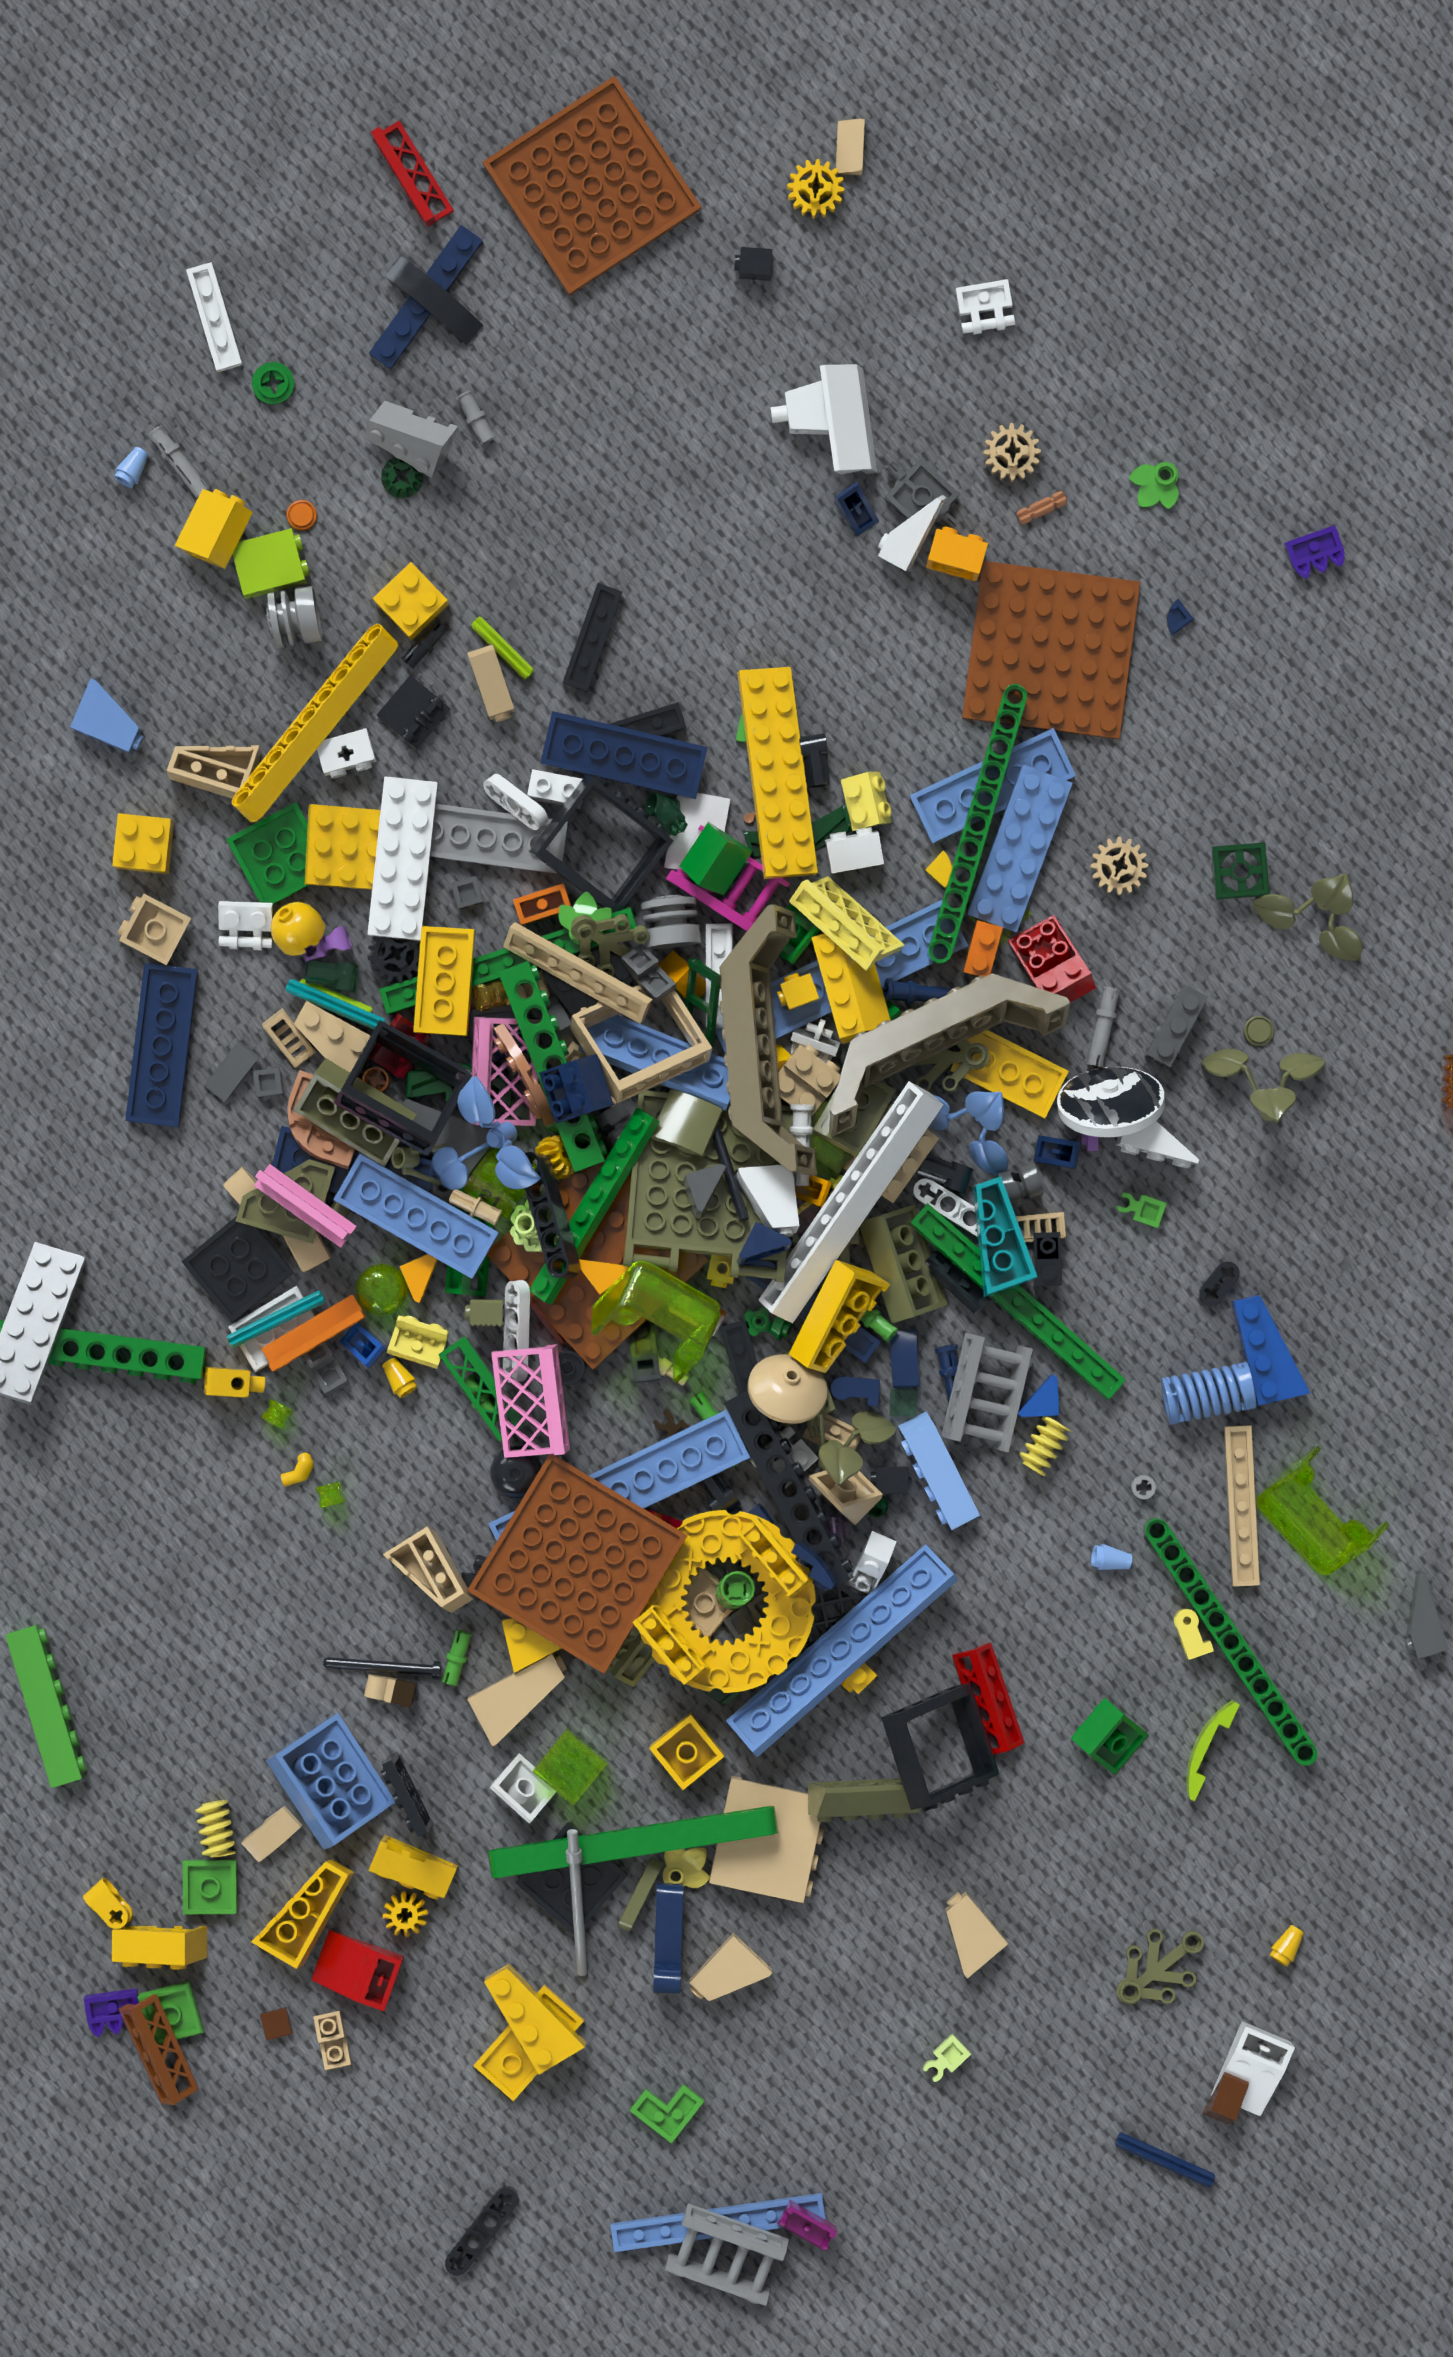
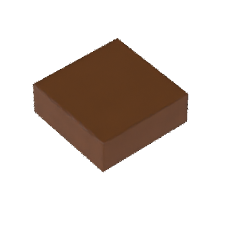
(276, 2023)

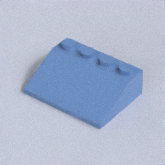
(330, 1781)

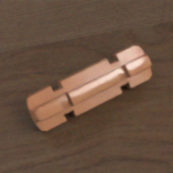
(1041, 507)

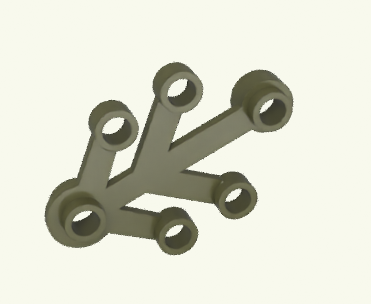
(586, 928)
(946, 1058)
(1156, 1969)

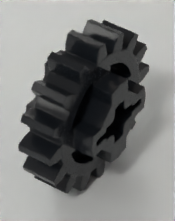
(385, 960)

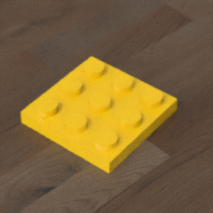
(341, 846)

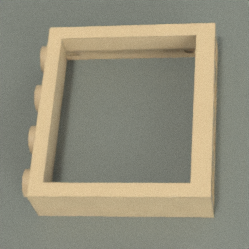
(657, 1073)

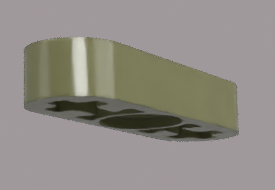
(640, 1894)

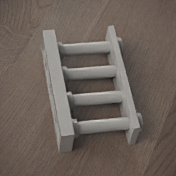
(962, 1399)
(735, 2232)

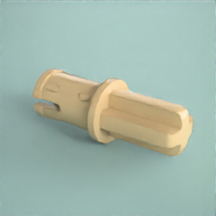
(475, 1206)

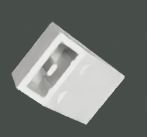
(1158, 1145)
(1260, 2061)

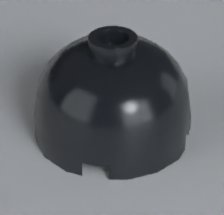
(514, 1474)

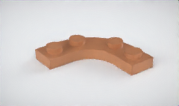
(517, 1062)
(310, 1136)

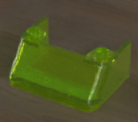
(665, 1302)
(1310, 1523)

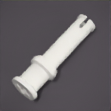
(801, 1131)

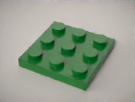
(274, 854)

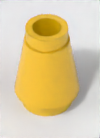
(399, 1378)
(1286, 1946)

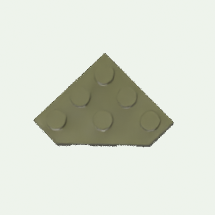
(265, 1213)

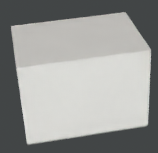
(522, 1788)

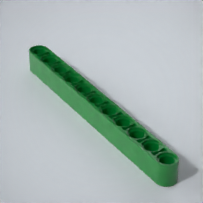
(984, 813)
(1235, 1653)
(635, 1841)

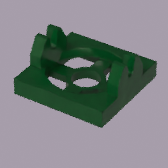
(1257, 850)

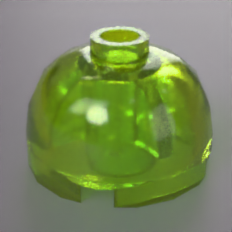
(381, 1289)

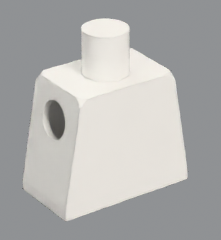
(803, 410)

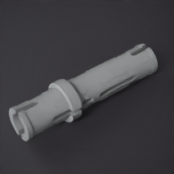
(172, 453)
(1103, 1026)

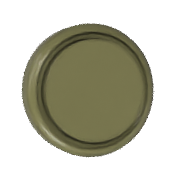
(1258, 1030)

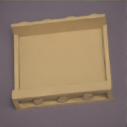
(772, 1863)

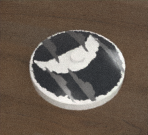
(1111, 1101)

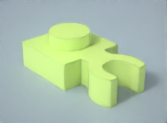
(949, 2054)

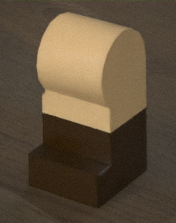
(390, 1690)

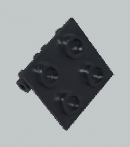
(413, 711)

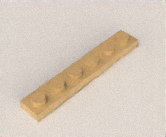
(577, 972)
(1241, 1505)

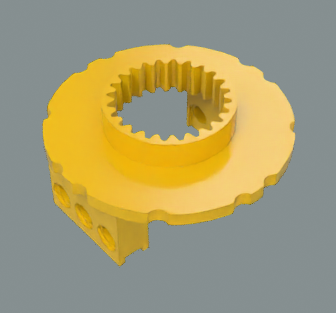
(782, 1632)

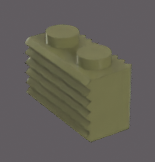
(485, 1312)

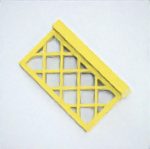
(836, 921)

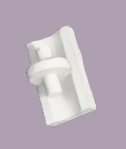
(817, 1038)

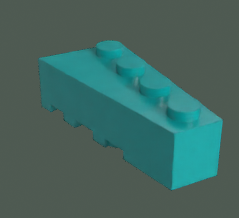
(1000, 1241)

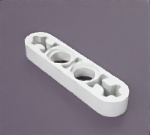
(961, 1205)
(516, 1301)

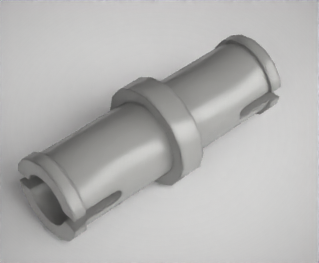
(475, 417)

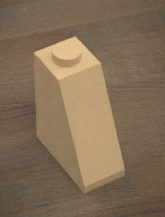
(491, 683)
(973, 1933)
(728, 1970)

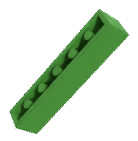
(45, 1705)

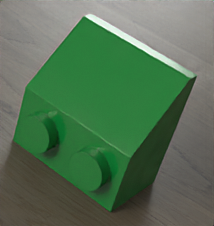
(1109, 1736)

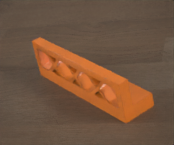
(313, 1332)

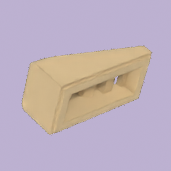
(276, 1018)
(1060, 1224)

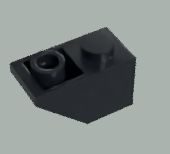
(1047, 1259)

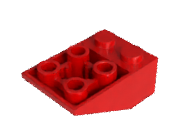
(1052, 960)
(357, 1969)

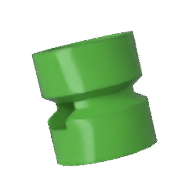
(735, 1590)

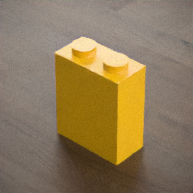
(214, 527)

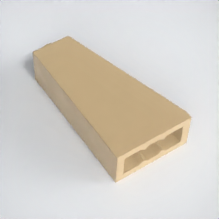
(513, 1697)

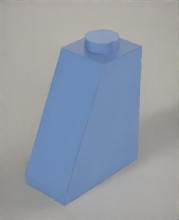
(105, 720)

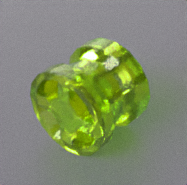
(277, 1413)
(329, 1494)

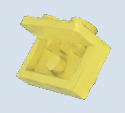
(866, 800)
(418, 1341)

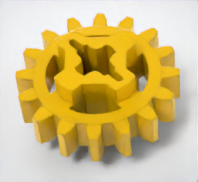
(826, 189)

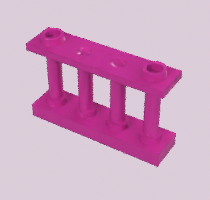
(727, 905)

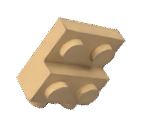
(153, 928)
(807, 1078)

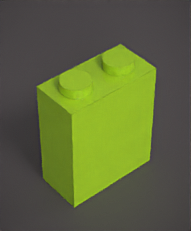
(270, 563)

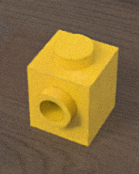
(797, 991)
(720, 1271)
(859, 1679)

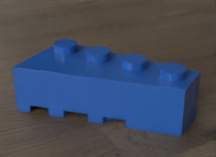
(1268, 1358)

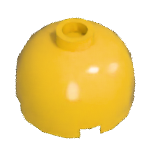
(296, 928)

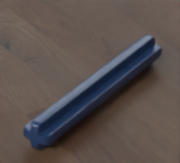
(1165, 2159)

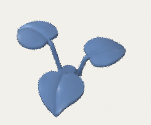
(989, 1111)
(513, 1166)

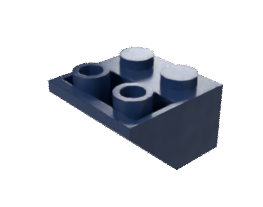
(576, 1088)

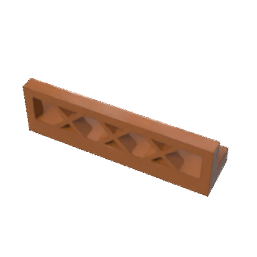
(150, 2054)

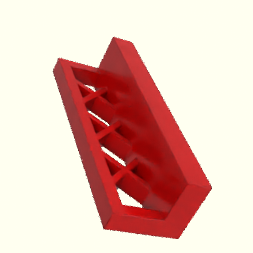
(404, 178)
(993, 1695)

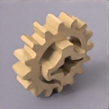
(998, 452)
(1107, 860)

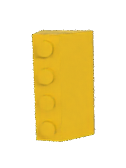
(851, 990)

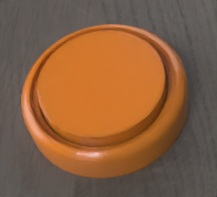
(301, 515)

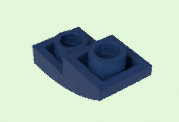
(905, 1359)
(820, 1572)

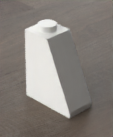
(771, 1196)

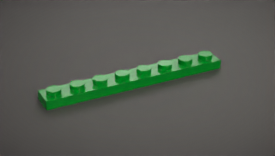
(600, 1195)

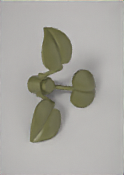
(1329, 894)
(1269, 1102)
(843, 1461)

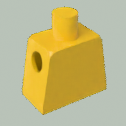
(219, 1380)

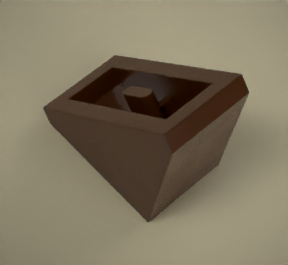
(1227, 2099)

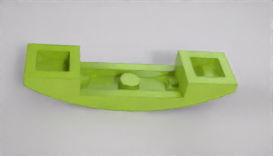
(1224, 1717)

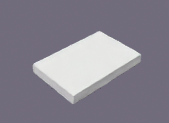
(696, 812)
(252, 1348)

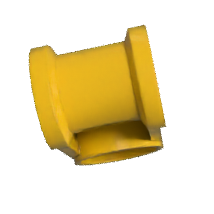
(106, 1901)

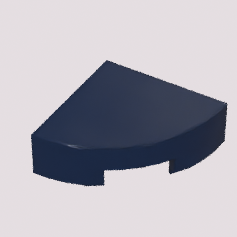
(1178, 617)

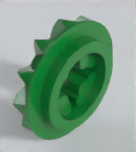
(263, 375)

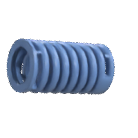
(1233, 1378)

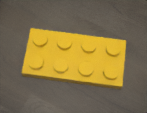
(444, 981)
(1016, 1073)
(505, 2059)

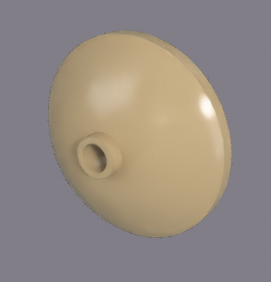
(786, 1398)

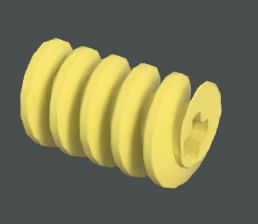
(1044, 1445)
(215, 1829)

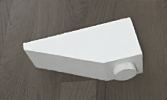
(906, 540)

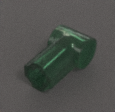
(667, 812)
(337, 975)

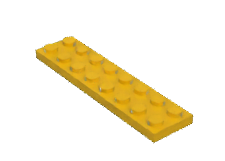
(777, 772)

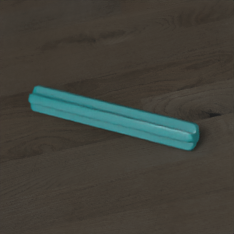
(333, 1004)
(276, 1319)

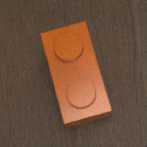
(541, 905)
(982, 949)

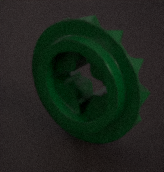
(401, 489)

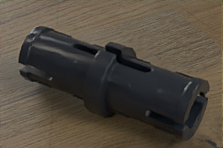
(424, 643)

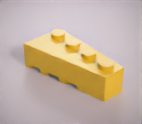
(836, 1314)
(525, 1645)
(305, 1915)
(535, 2024)

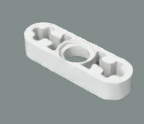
(515, 801)

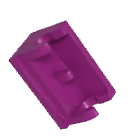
(807, 2225)

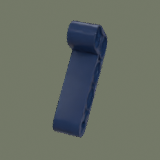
(668, 1938)

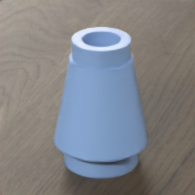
(131, 467)
(1110, 1558)

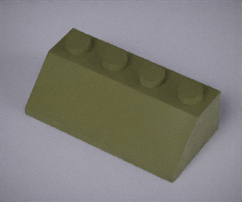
(319, 1108)
(899, 1258)
(858, 1798)

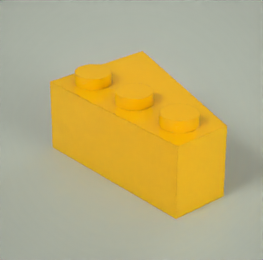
(413, 1867)
(159, 1946)

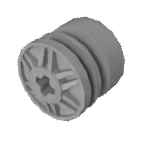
(294, 617)
(670, 922)

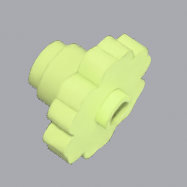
(525, 1230)

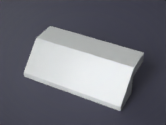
(848, 418)

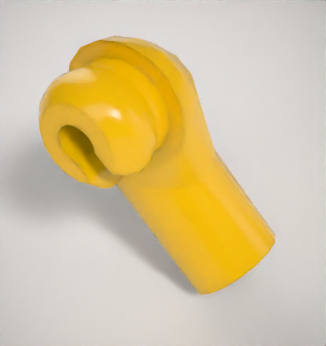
(301, 1471)

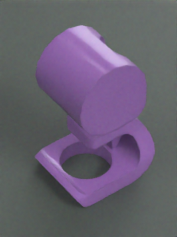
(337, 939)

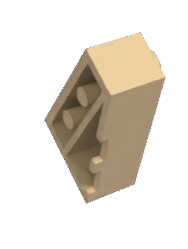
(214, 768)
(332, 1036)
(431, 1568)

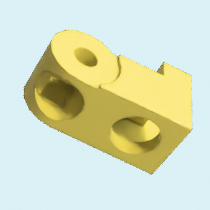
(1186, 1626)

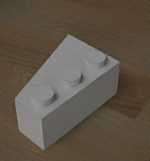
(410, 437)

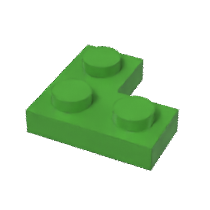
(667, 2118)

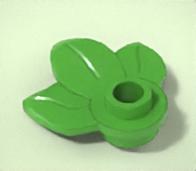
(1153, 487)
(583, 906)

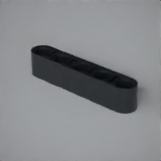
(558, 1223)

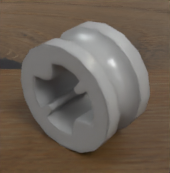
(1149, 1493)

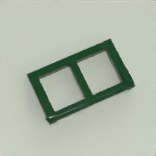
(711, 1008)

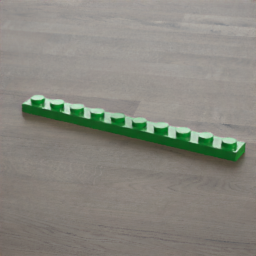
(486, 967)
(1020, 1305)

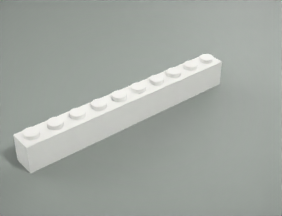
(851, 1201)

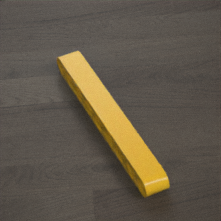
(314, 723)

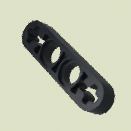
(480, 2229)

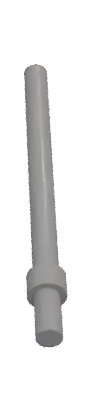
(574, 1858)

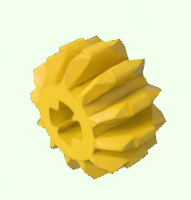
(556, 1151)
(397, 1908)

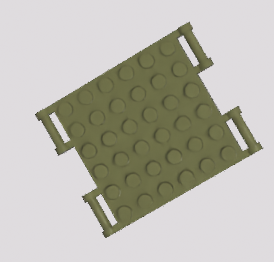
(661, 1209)

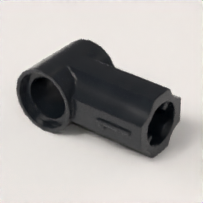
(814, 755)
(950, 1174)
(718, 1494)

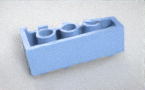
(938, 1470)

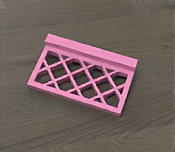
(482, 1065)
(304, 1205)
(552, 1395)

